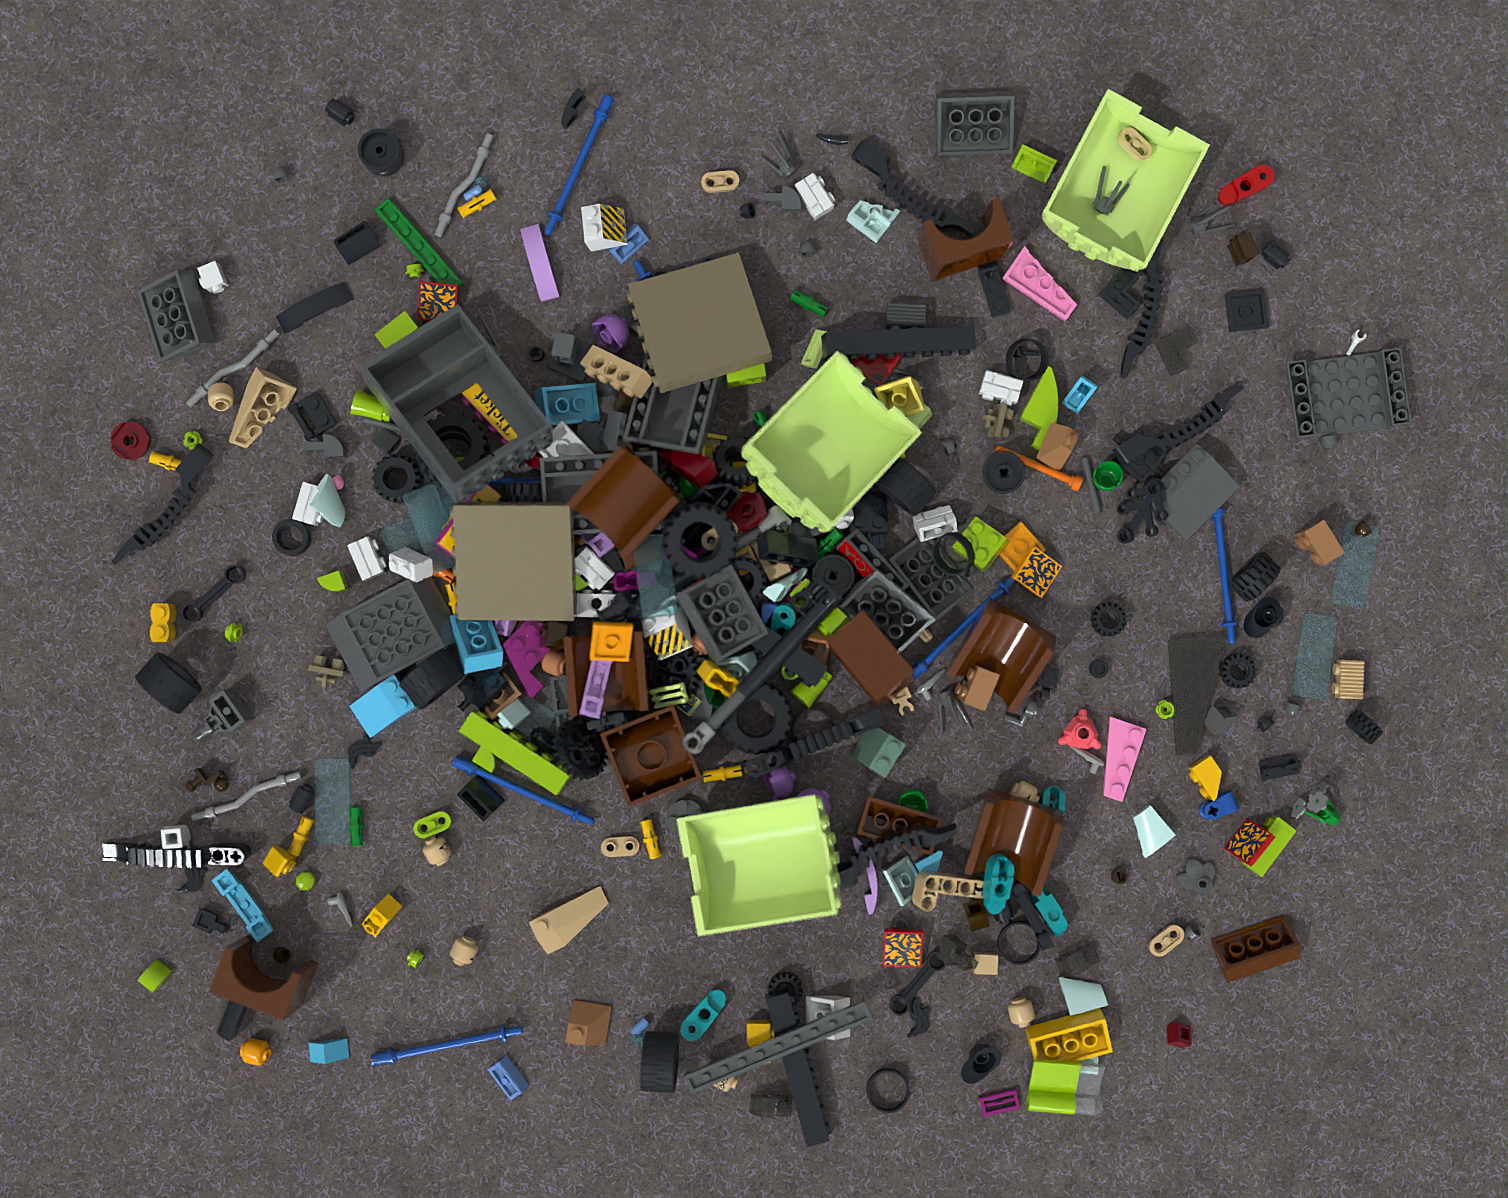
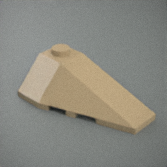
(261, 401)
(561, 924)

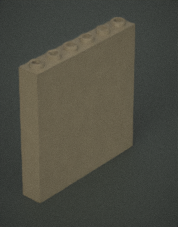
(699, 323)
(514, 561)

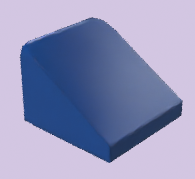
(766, 610)

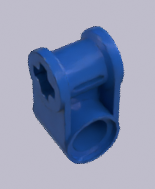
(1221, 806)

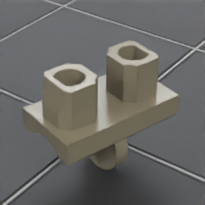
(994, 420)
(319, 666)

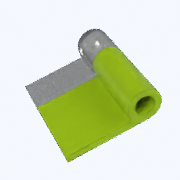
(1065, 1087)

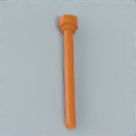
(1073, 481)

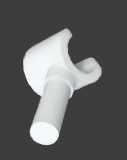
(1355, 340)

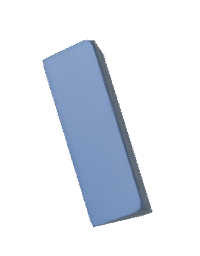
(635, 239)
(508, 1077)

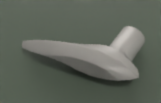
(924, 688)
(1096, 762)
(341, 902)

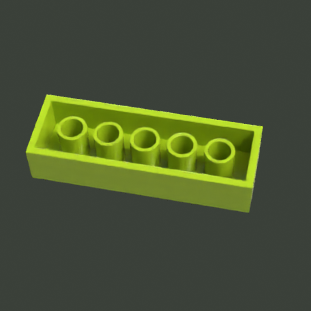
(515, 751)

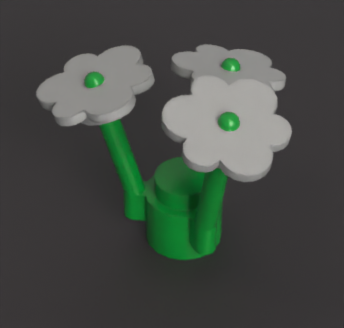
(1317, 802)

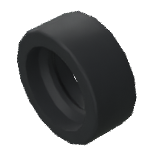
(276, 537)

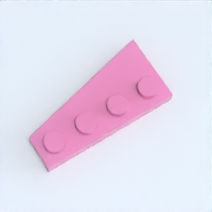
(1032, 280)
(1121, 754)

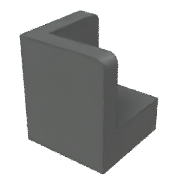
(1219, 718)

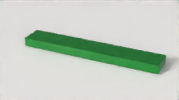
(416, 243)

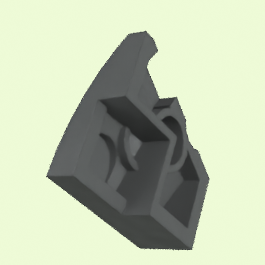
(613, 430)

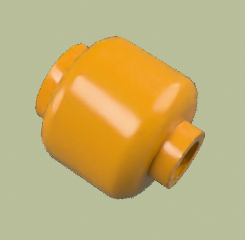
(255, 1051)

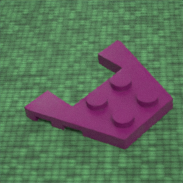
(525, 652)

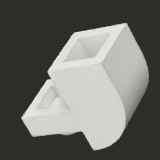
(175, 836)

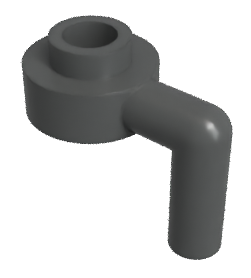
(1030, 708)

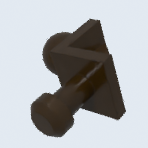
(207, 777)

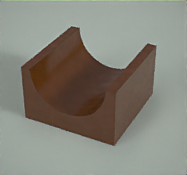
(952, 256)
(625, 500)
(1007, 646)
(871, 659)
(626, 683)
(651, 755)
(1019, 831)
(245, 984)

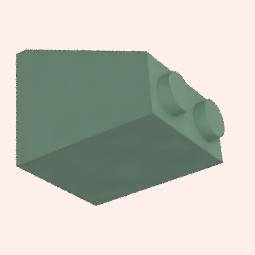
(878, 750)

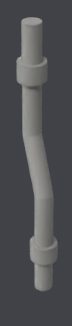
(445, 217)
(262, 345)
(281, 780)

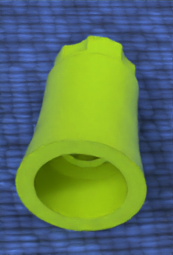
(368, 406)
(808, 695)

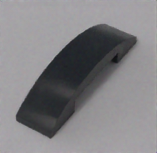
(313, 306)

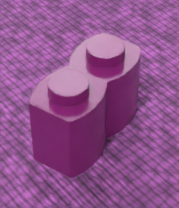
(626, 581)

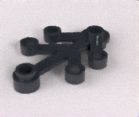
(1144, 510)

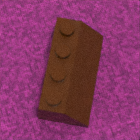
(885, 817)
(1256, 948)

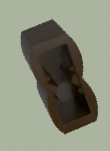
(1242, 248)

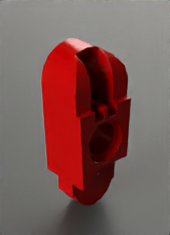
(1234, 194)

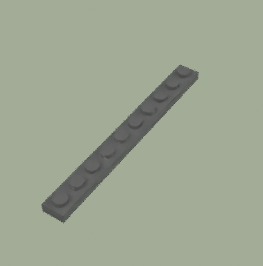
(777, 1046)

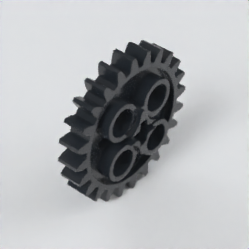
(674, 664)
(580, 756)

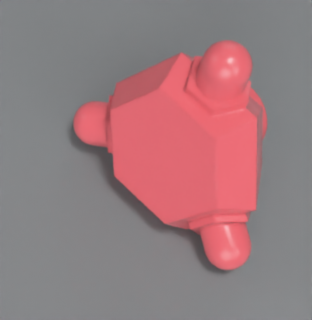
(1080, 732)

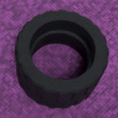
(906, 487)
(431, 678)
(168, 683)
(659, 1062)

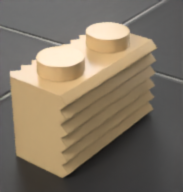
(1348, 679)

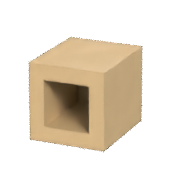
(987, 963)

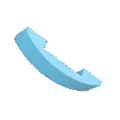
(244, 903)

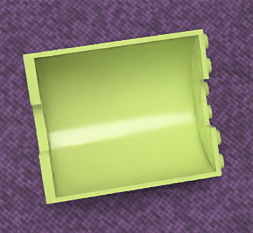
(1145, 209)
(827, 445)
(761, 864)

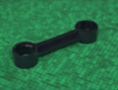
(210, 596)
(1040, 932)
(916, 984)

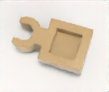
(902, 698)

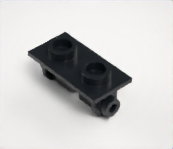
(1279, 767)

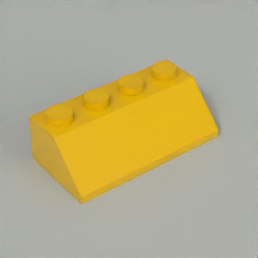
(1070, 1037)

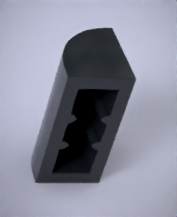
(356, 243)
(480, 797)
(231, 1020)

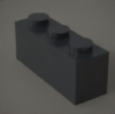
(787, 548)

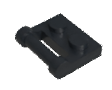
(317, 412)

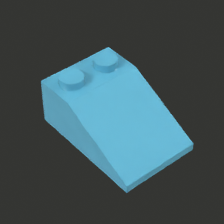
(568, 403)
(476, 644)
(382, 706)

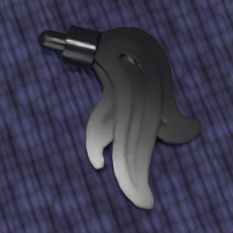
(361, 748)
(195, 879)
(920, 1018)

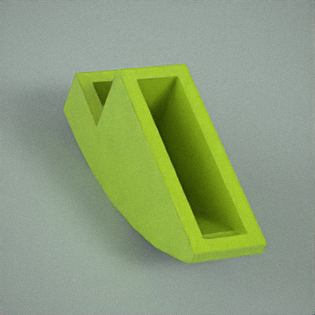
(1042, 407)

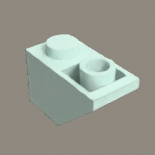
(514, 714)

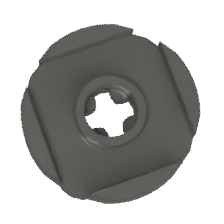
(681, 808)

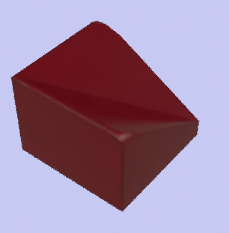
(1179, 1035)

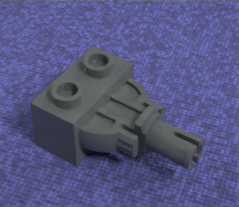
(224, 715)

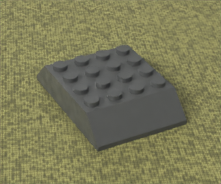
(675, 417)
(567, 474)

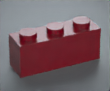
(690, 466)

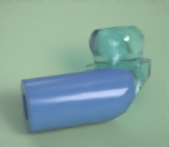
(477, 190)
(637, 1032)

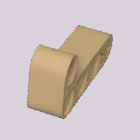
(935, 886)

